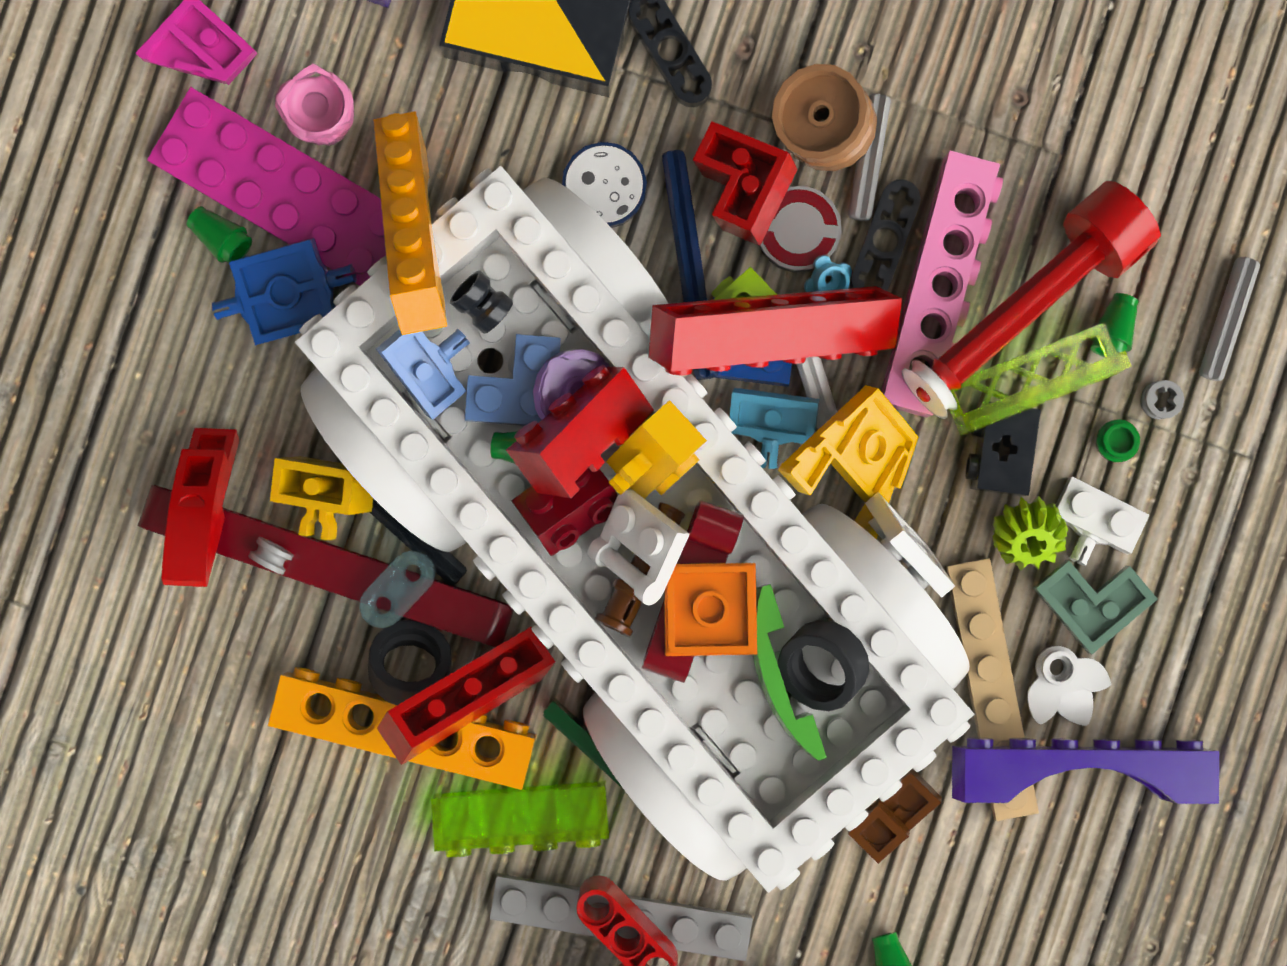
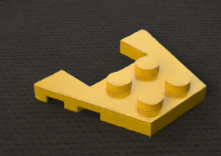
(864, 444)

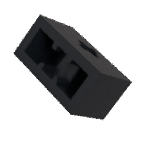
(1013, 471)

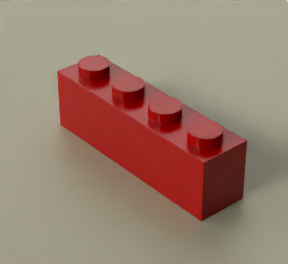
(465, 695)

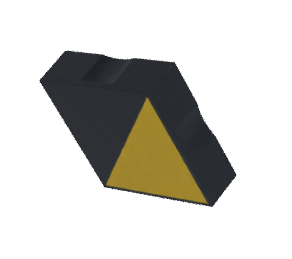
(555, 40)

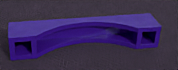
(1001, 772)

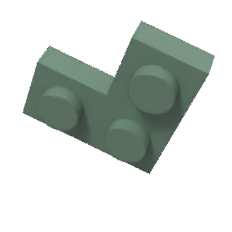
(1091, 614)

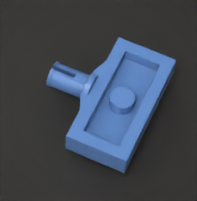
(425, 368)

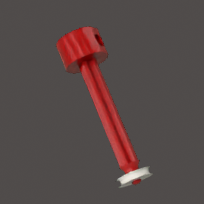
(1105, 234)

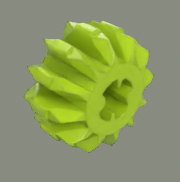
(1029, 533)

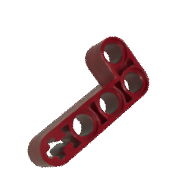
(710, 541)

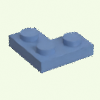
(511, 399)

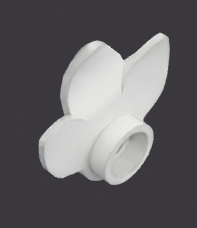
(1067, 692)

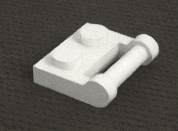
(647, 535)

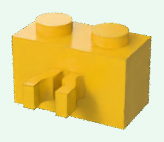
(656, 453)
(320, 488)

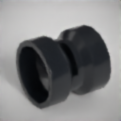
(481, 302)

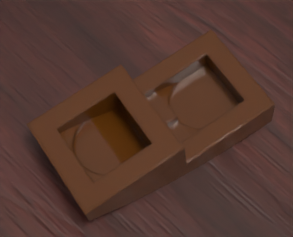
(892, 820)

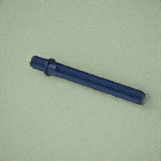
(685, 235)

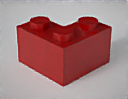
(753, 176)

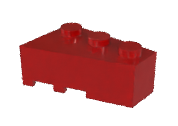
(579, 431)

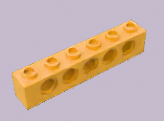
(294, 714)

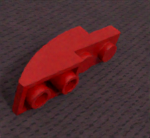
(196, 507)

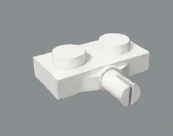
(1099, 519)

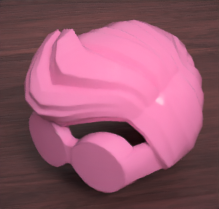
(316, 107)

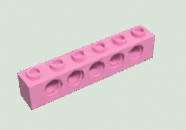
(957, 176)

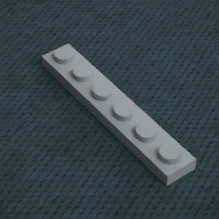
(687, 926)

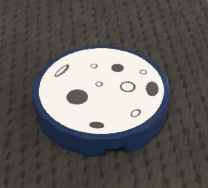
(608, 181)

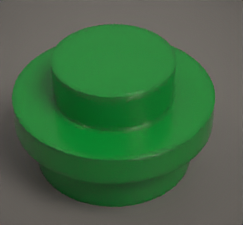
(1118, 440)

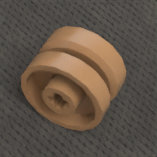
(830, 95)

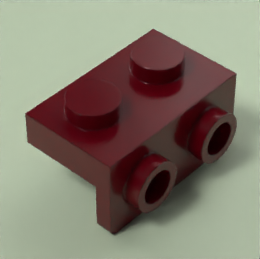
(563, 520)

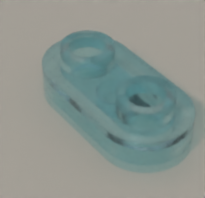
(397, 588)

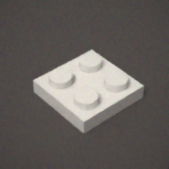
(907, 546)

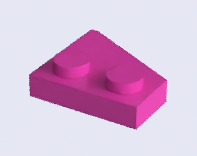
(197, 44)

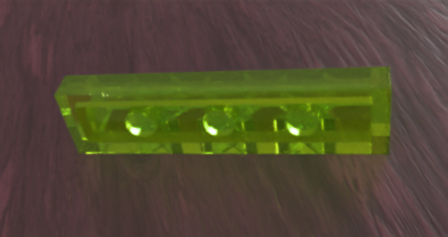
(1047, 389)

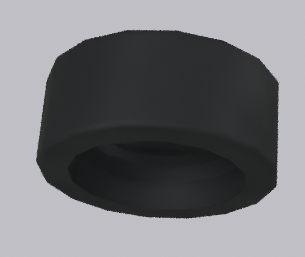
(406, 634)
(843, 646)

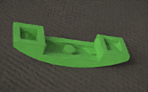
(800, 727)

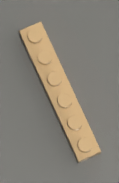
(989, 668)

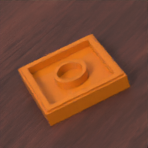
(711, 610)

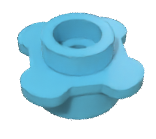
(823, 266)

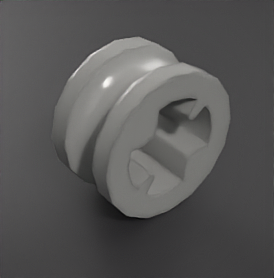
(1149, 397)
(270, 555)

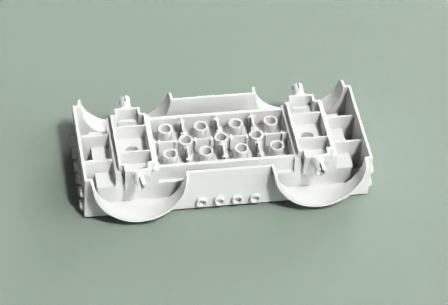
(740, 784)

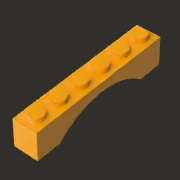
(407, 224)

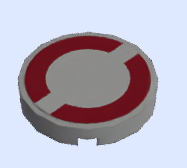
(802, 230)

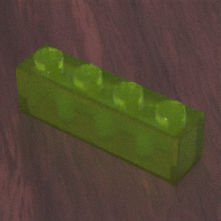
(520, 817)

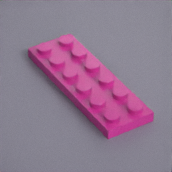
(271, 184)

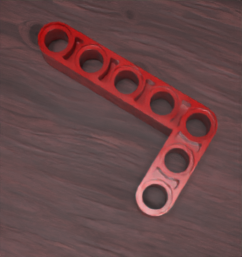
(618, 913)

